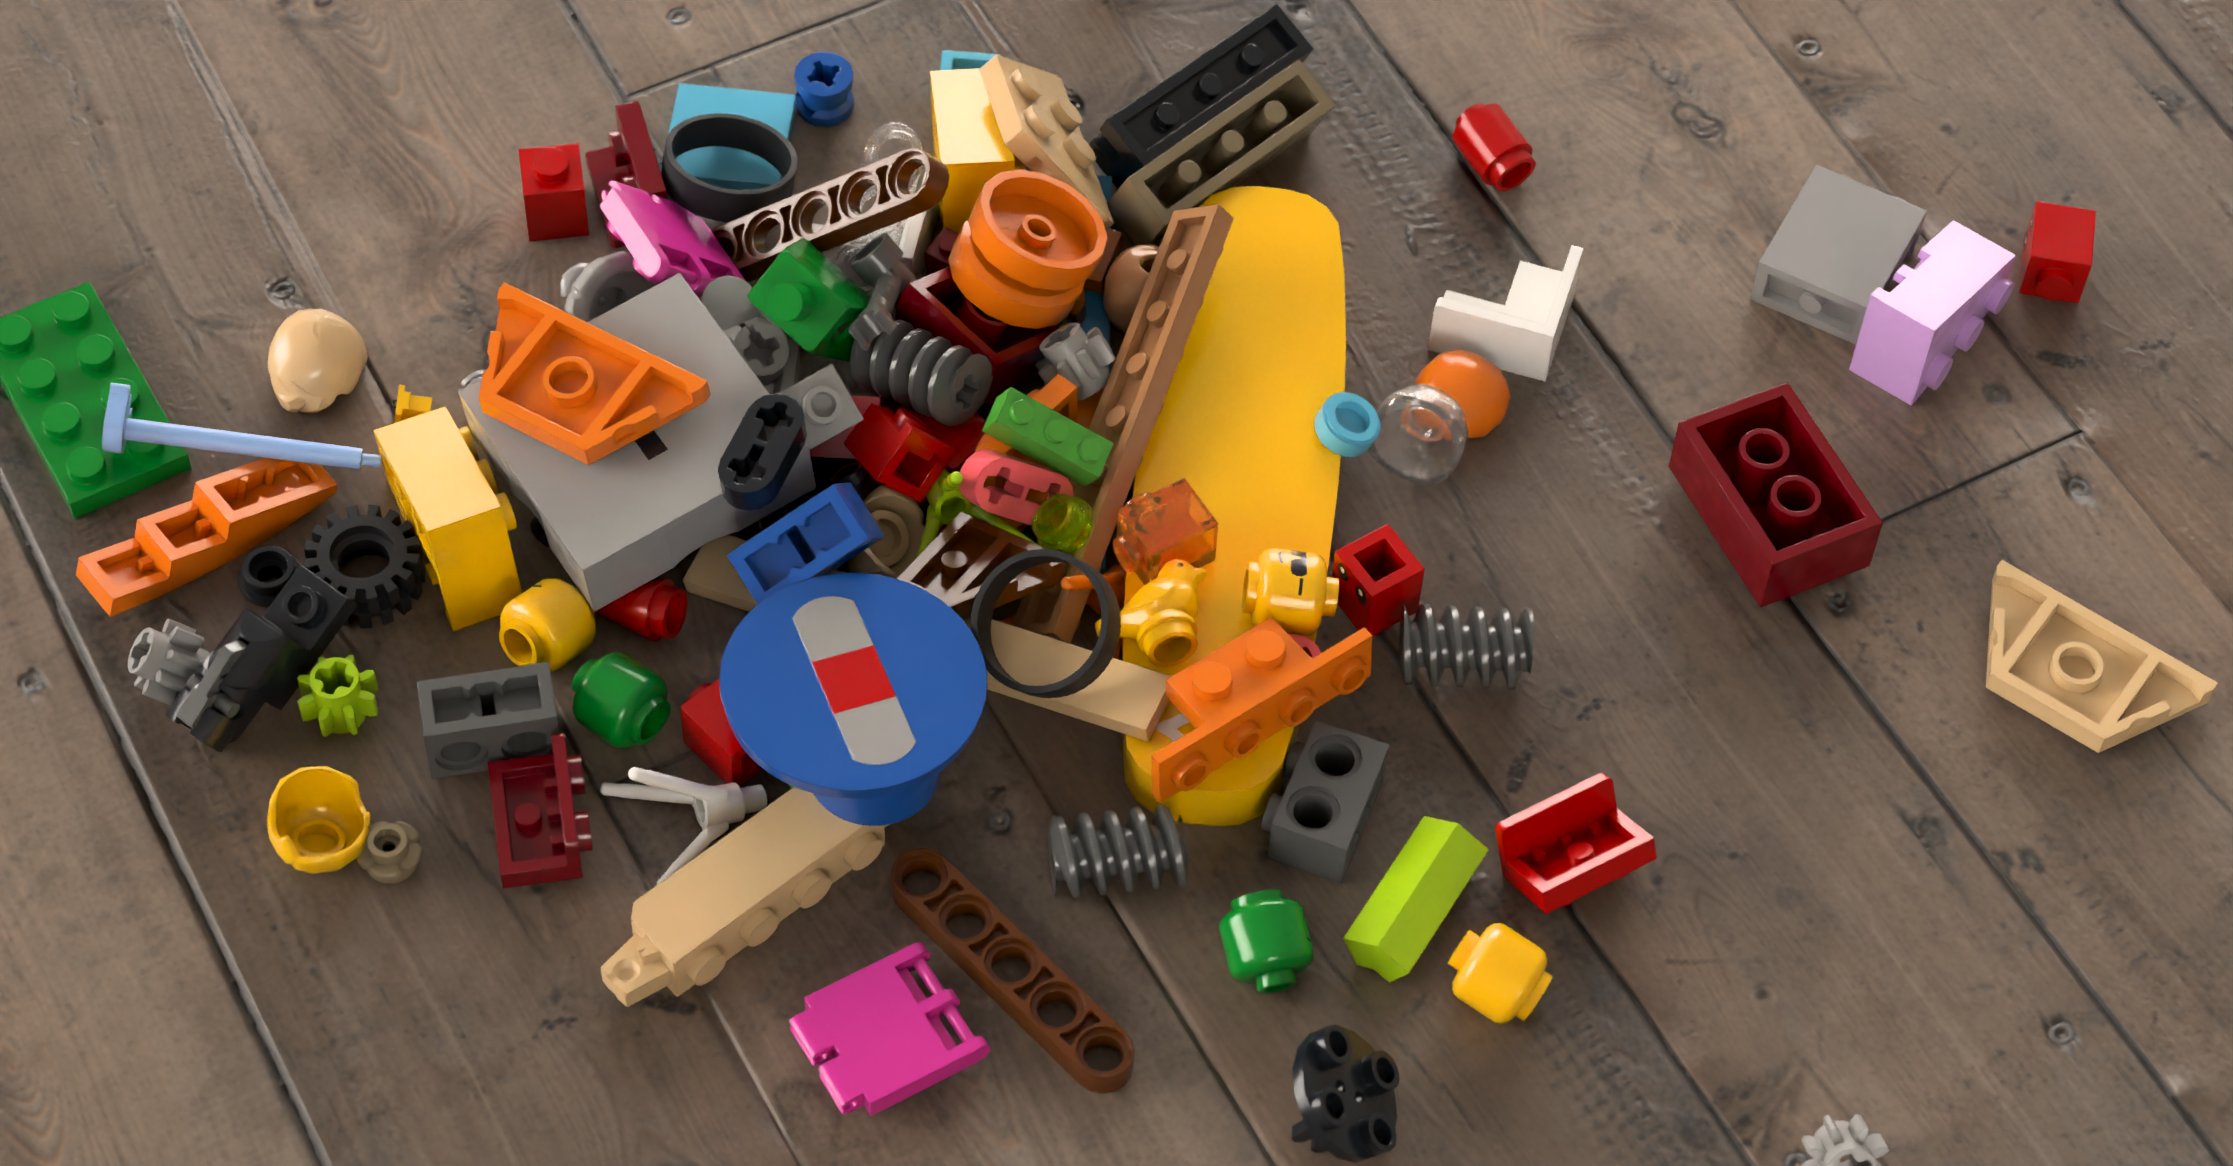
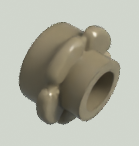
(395, 864)

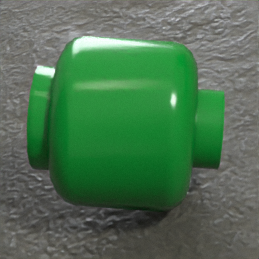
(620, 700)
(1266, 940)

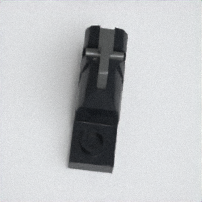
(261, 659)

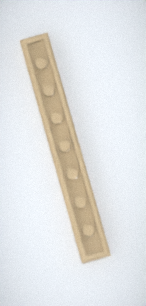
(1120, 699)

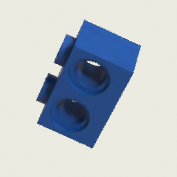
(807, 542)

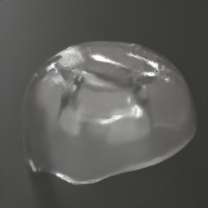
(1426, 417)

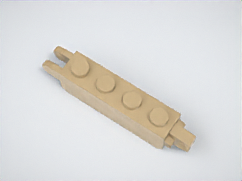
(736, 895)

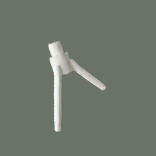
(713, 805)

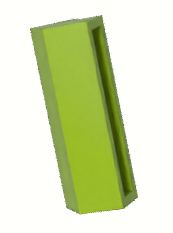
(1414, 897)

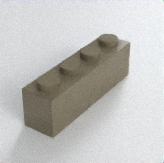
(1221, 153)

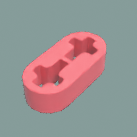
(1020, 477)

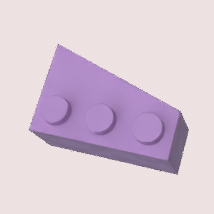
(1932, 312)

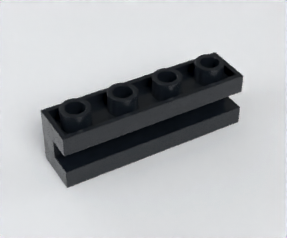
(1197, 93)

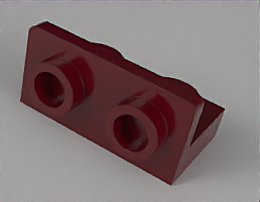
(627, 160)

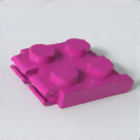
(665, 238)
(885, 1033)

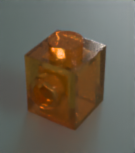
(1164, 528)

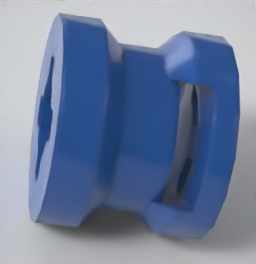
(824, 89)

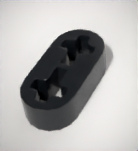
(773, 457)

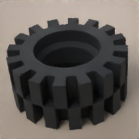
(369, 536)

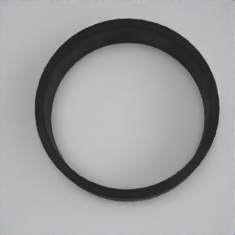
(732, 132)
(989, 595)

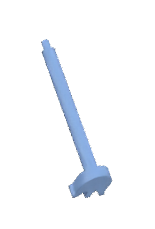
(120, 427)

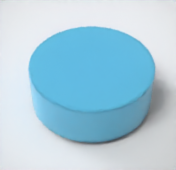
(1347, 424)

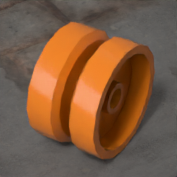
(1027, 249)

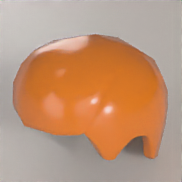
(1473, 384)

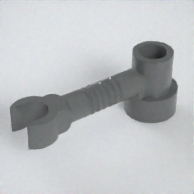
(882, 266)

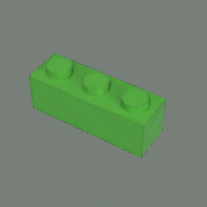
(1047, 437)

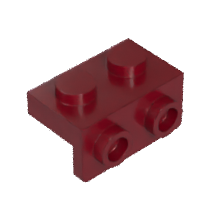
(536, 817)

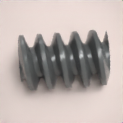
(923, 373)
(1466, 645)
(1117, 850)

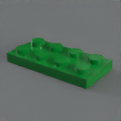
(58, 379)

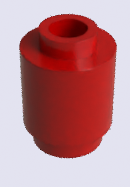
(1494, 146)

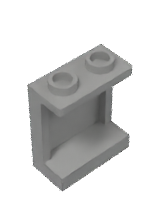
(1835, 252)

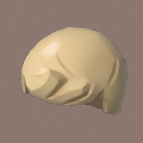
(315, 360)
(903, 528)

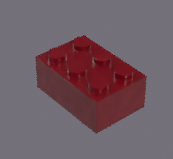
(1774, 494)

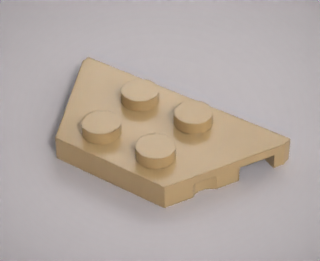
(1043, 126)
(2081, 667)

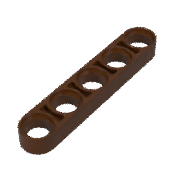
(844, 217)
(1019, 998)

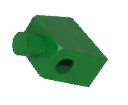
(810, 300)

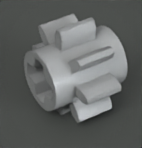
(1077, 358)
(165, 660)
(1841, 1139)

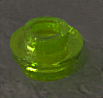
(1063, 523)

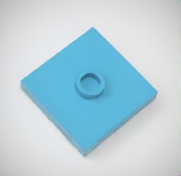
(725, 165)

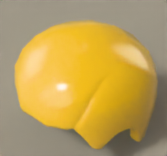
(317, 819)

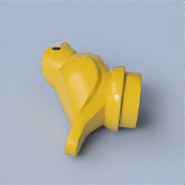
(1164, 614)

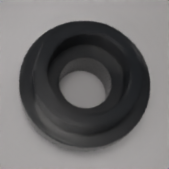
(261, 565)

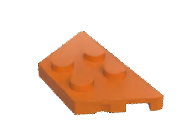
(577, 381)

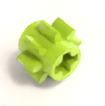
(337, 695)

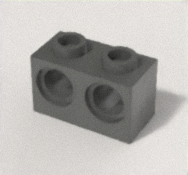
(487, 718)
(1333, 802)

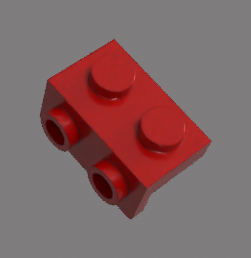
(1571, 844)

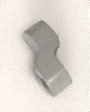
(747, 327)

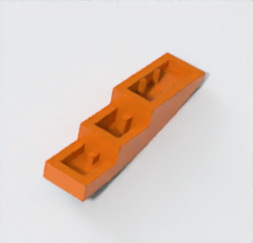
(191, 539)

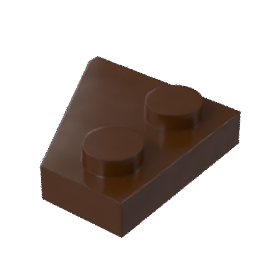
(964, 557)

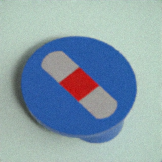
(854, 692)

